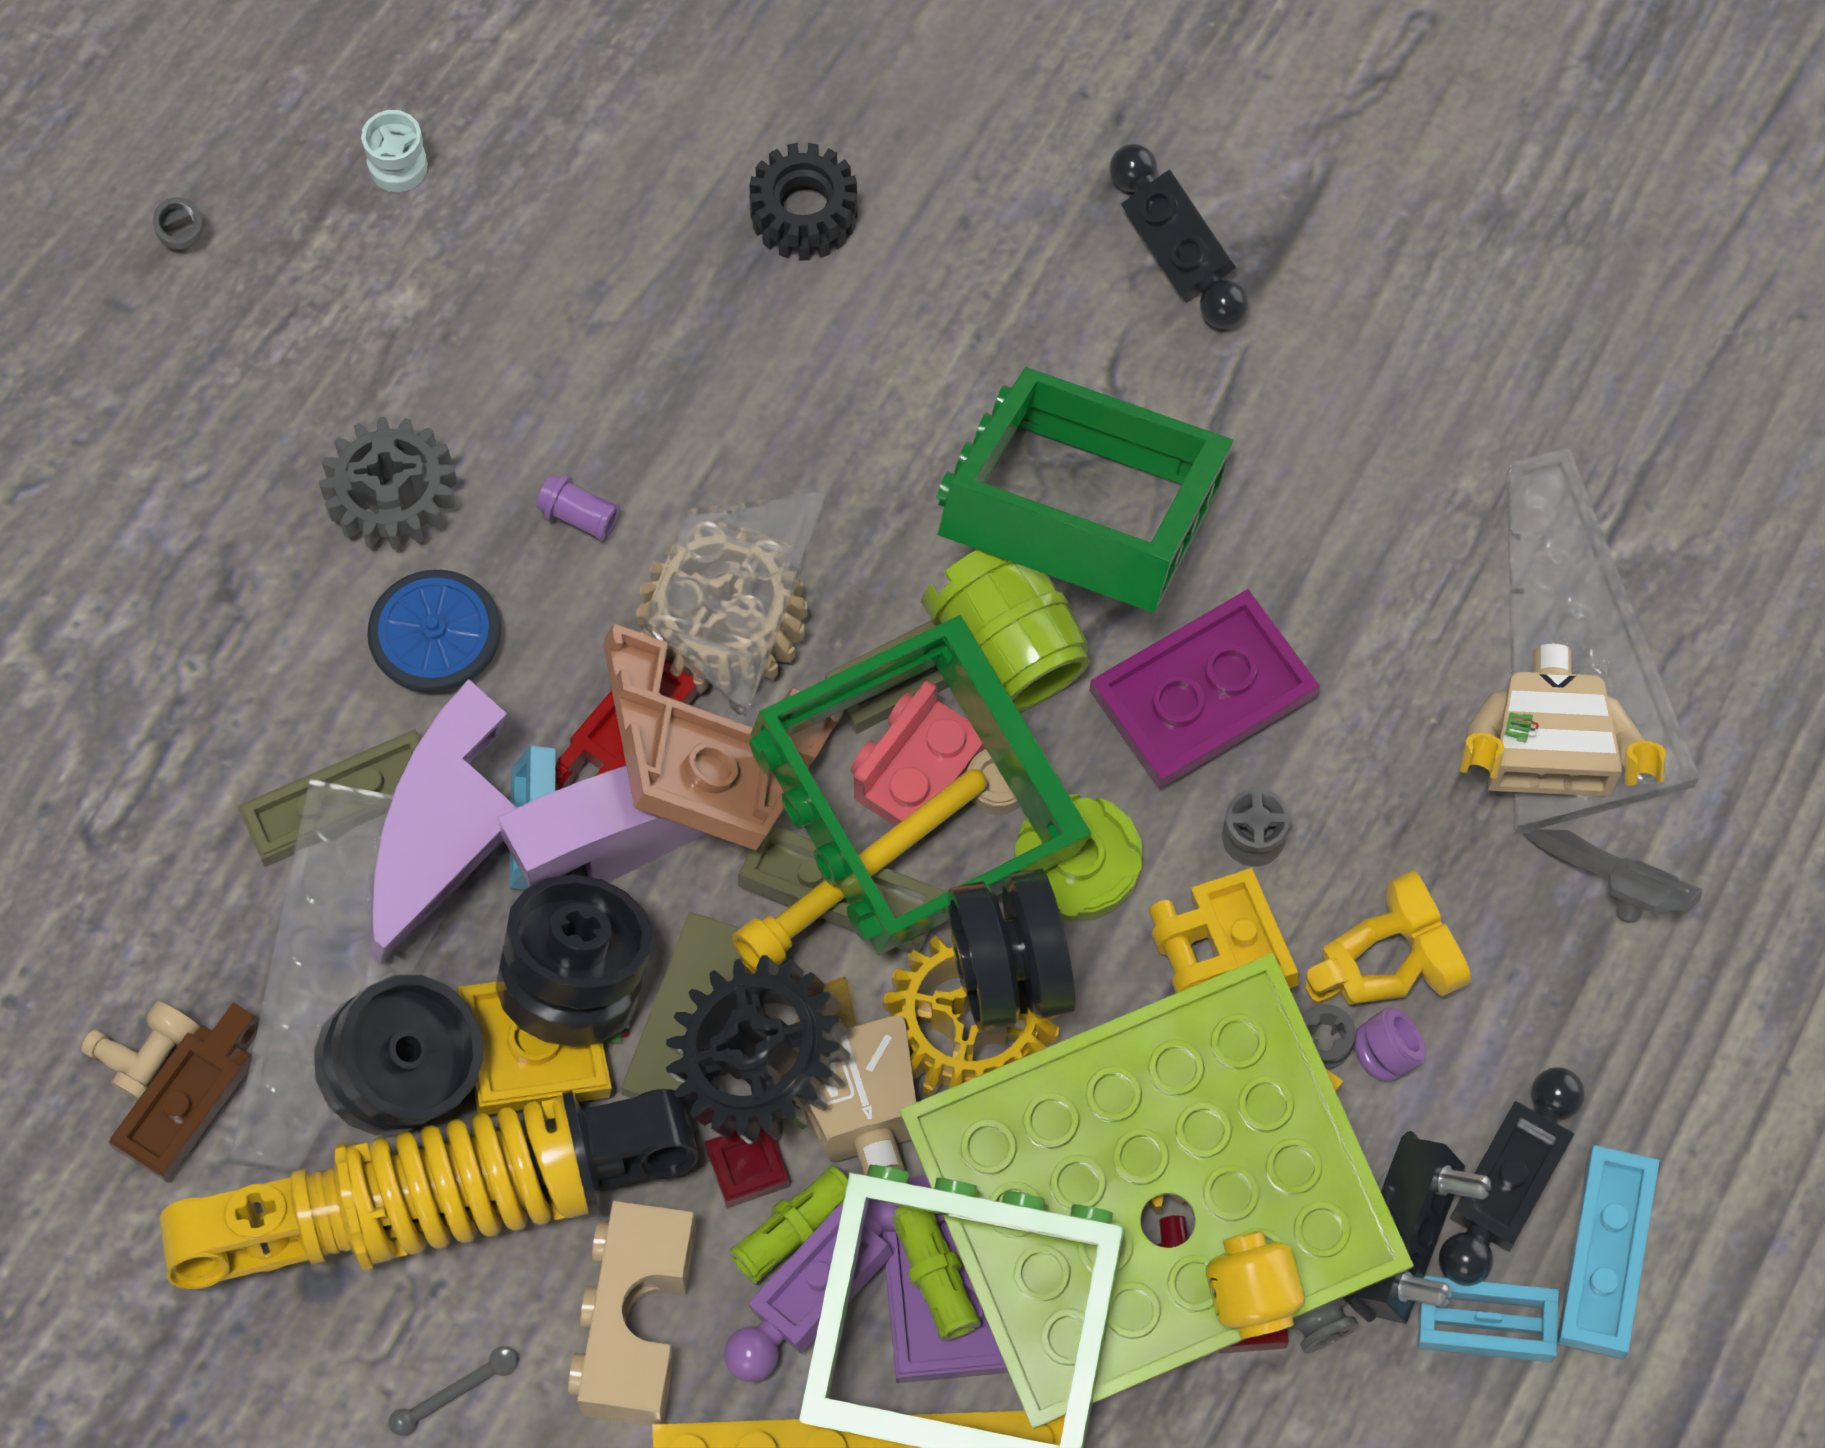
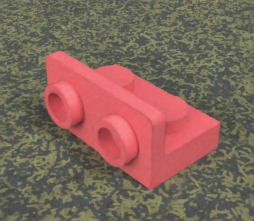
(915, 756)

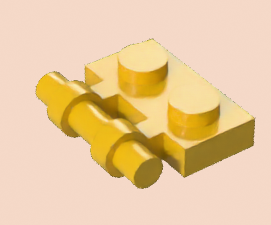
(1233, 919)

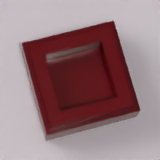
(746, 1169)

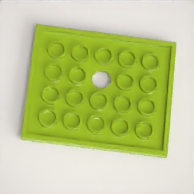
(1181, 1099)

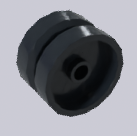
(1020, 948)
(573, 960)
(398, 1054)

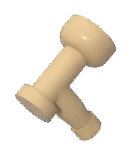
(138, 1069)

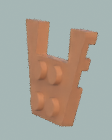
(690, 760)

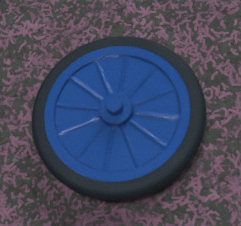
(434, 630)

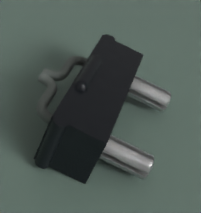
(1418, 1197)

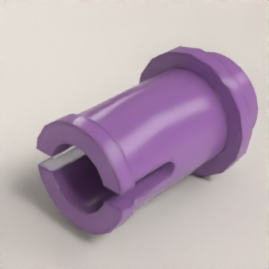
(577, 507)

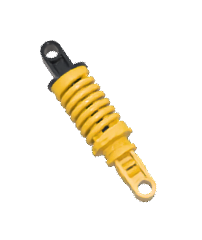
(398, 1202)

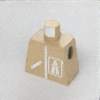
(865, 1110)

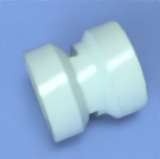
(394, 151)

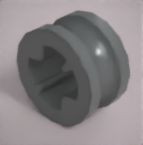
(1340, 1023)
(1324, 1326)

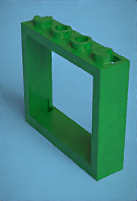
(1065, 543)
(998, 727)

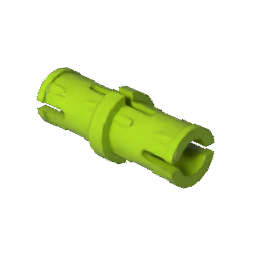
(789, 1225)
(935, 1273)

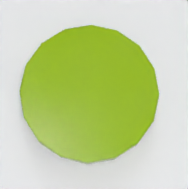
(1103, 869)

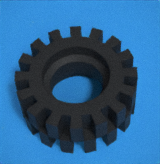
(806, 172)

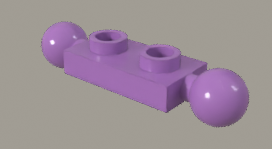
(795, 1295)

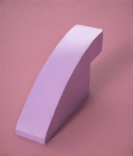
(437, 821)
(590, 827)

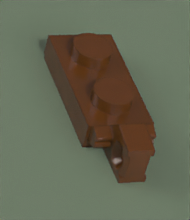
(187, 1094)

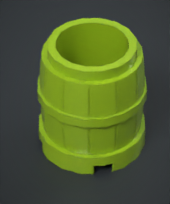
(1017, 623)

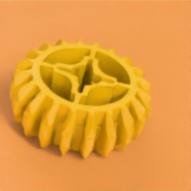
(945, 1013)

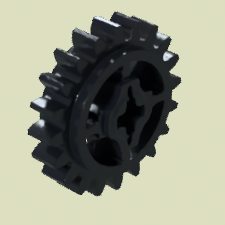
(776, 1059)

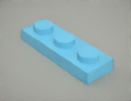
(1608, 1252)

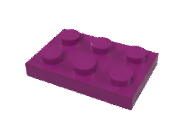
(1204, 688)

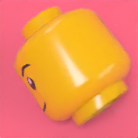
(1255, 1285)

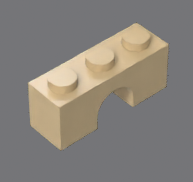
(640, 1255)

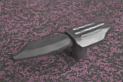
(1631, 881)

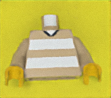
(1578, 740)

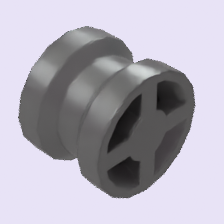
(1259, 812)

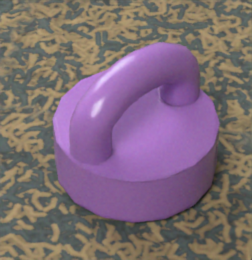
(1393, 1041)

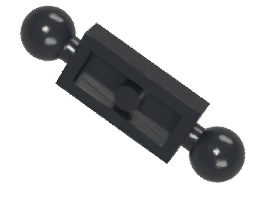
(1178, 236)
(1519, 1170)

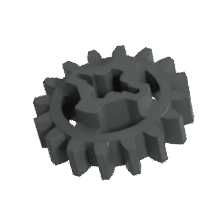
(417, 487)

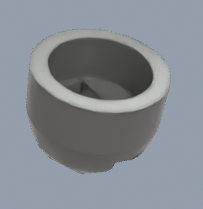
(174, 214)

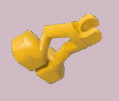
(1431, 944)

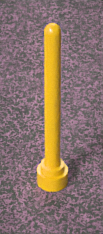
(774, 936)

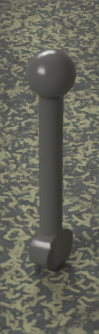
(501, 1362)

